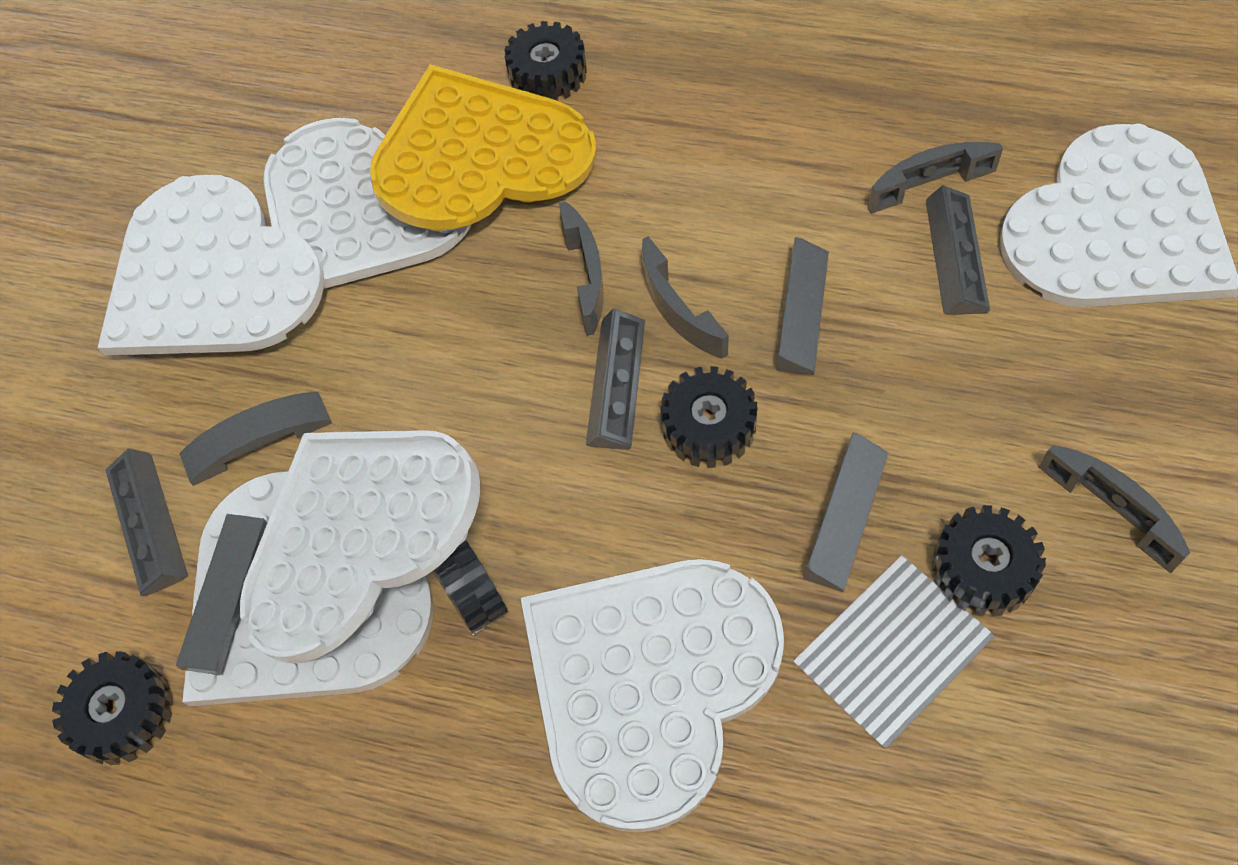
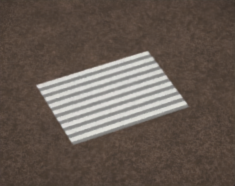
(893, 651)

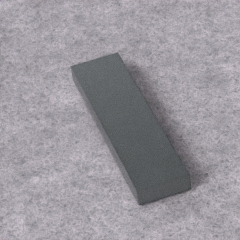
(220, 596)

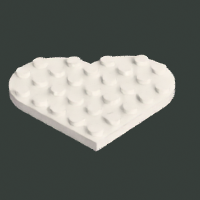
(326, 196)
(1121, 225)
(207, 274)
(346, 524)
(361, 663)
(641, 680)

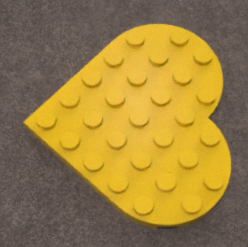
(471, 145)

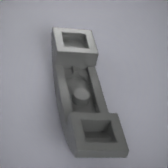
(967, 158)
(580, 236)
(701, 330)
(252, 429)
(1162, 537)

